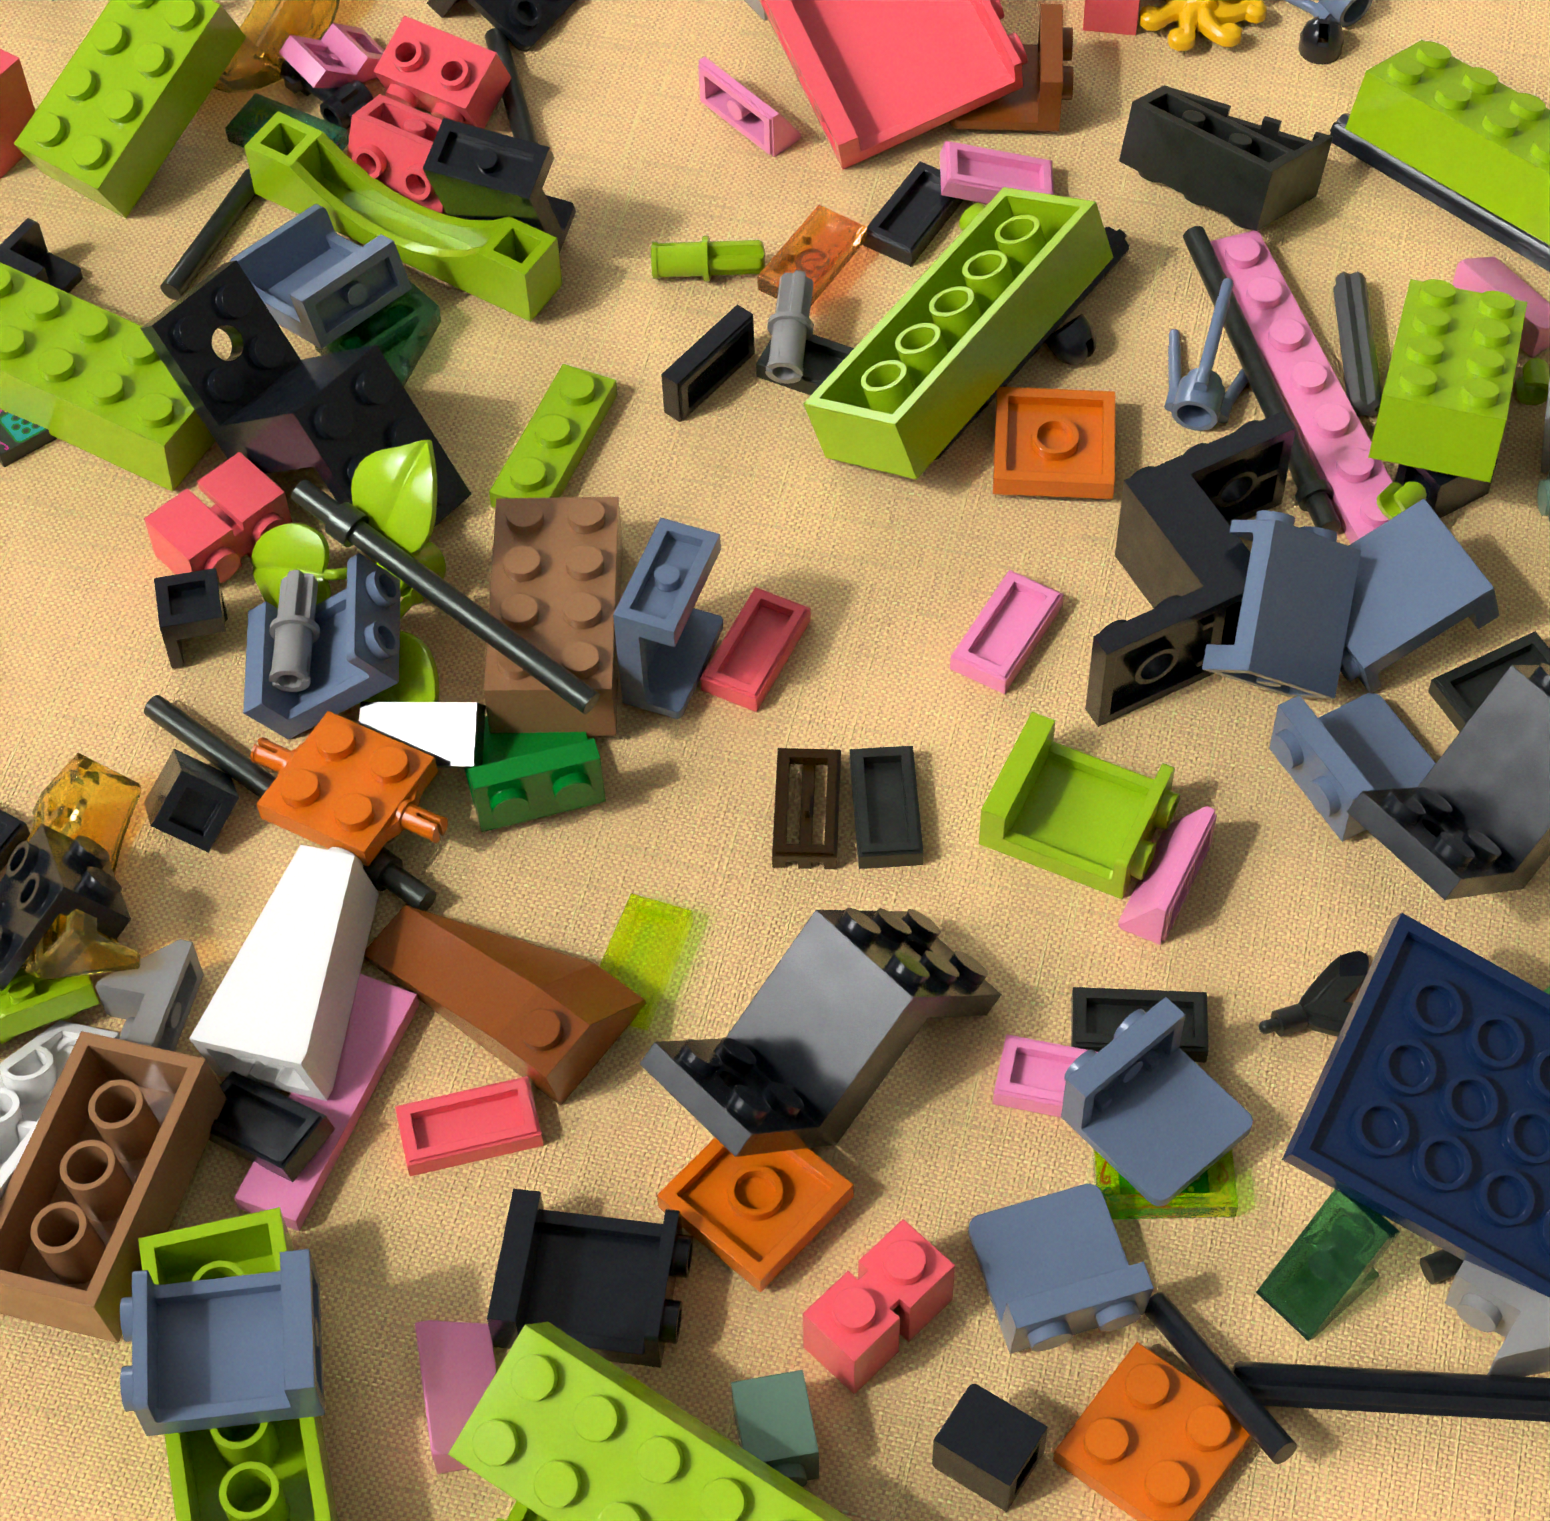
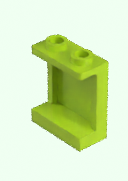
(1076, 811)

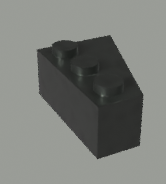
(1220, 160)

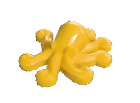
(1205, 17)

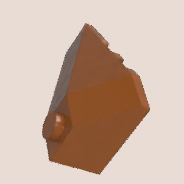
(515, 999)

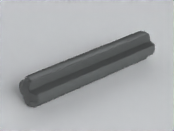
(1357, 343)

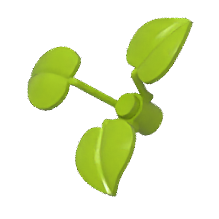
(400, 499)

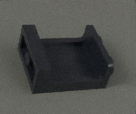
(495, 177)
(590, 1278)

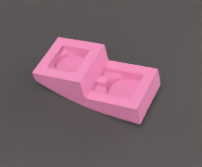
(336, 59)

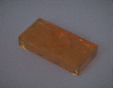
(818, 248)

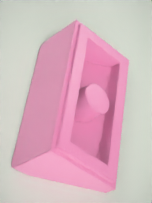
(744, 110)
(1492, 275)
(1170, 876)
(455, 1373)

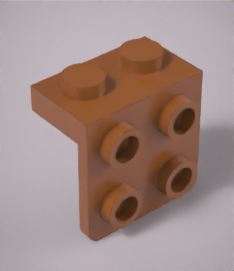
(1044, 83)

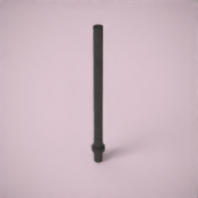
(1313, 493)

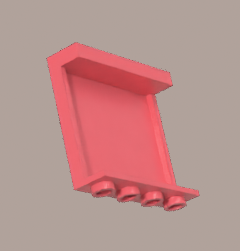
(895, 65)

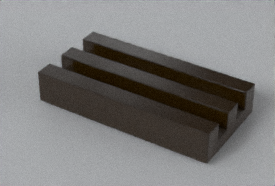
(805, 851)

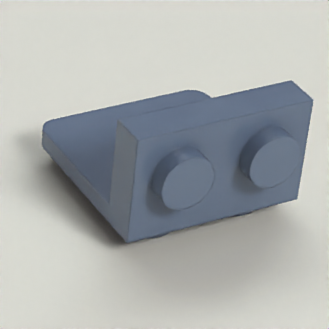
(1346, 753)
(1152, 1106)
(1057, 1269)

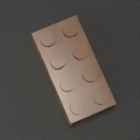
(558, 589)
(98, 1177)

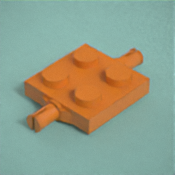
(348, 788)

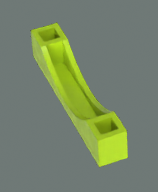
(487, 258)

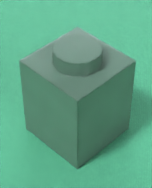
(777, 1424)

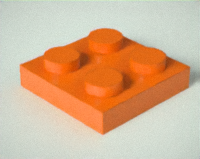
(1054, 443)
(757, 1206)
(1153, 1441)

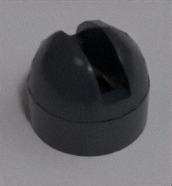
(1318, 52)
(1073, 341)

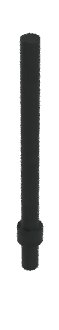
(351, 528)
(384, 870)

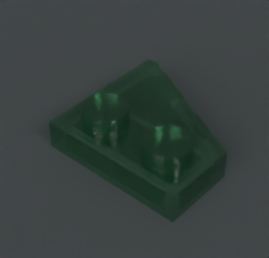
(398, 329)

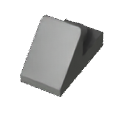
(155, 995)
(1509, 1309)

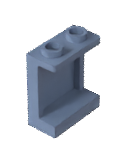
(321, 280)
(1408, 591)
(1290, 609)
(657, 629)
(348, 662)
(224, 1349)

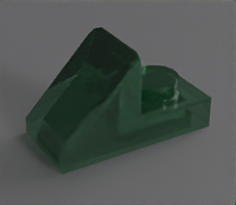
(1328, 1264)

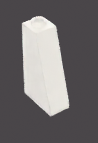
(294, 979)

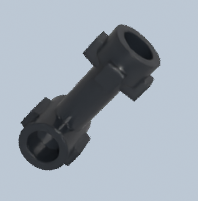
(338, 102)

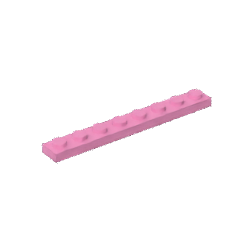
(1306, 383)

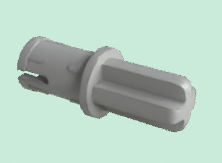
(790, 328)
(294, 632)

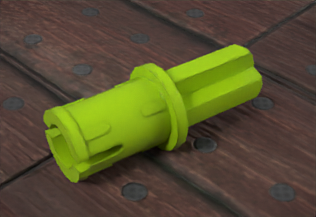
(707, 258)

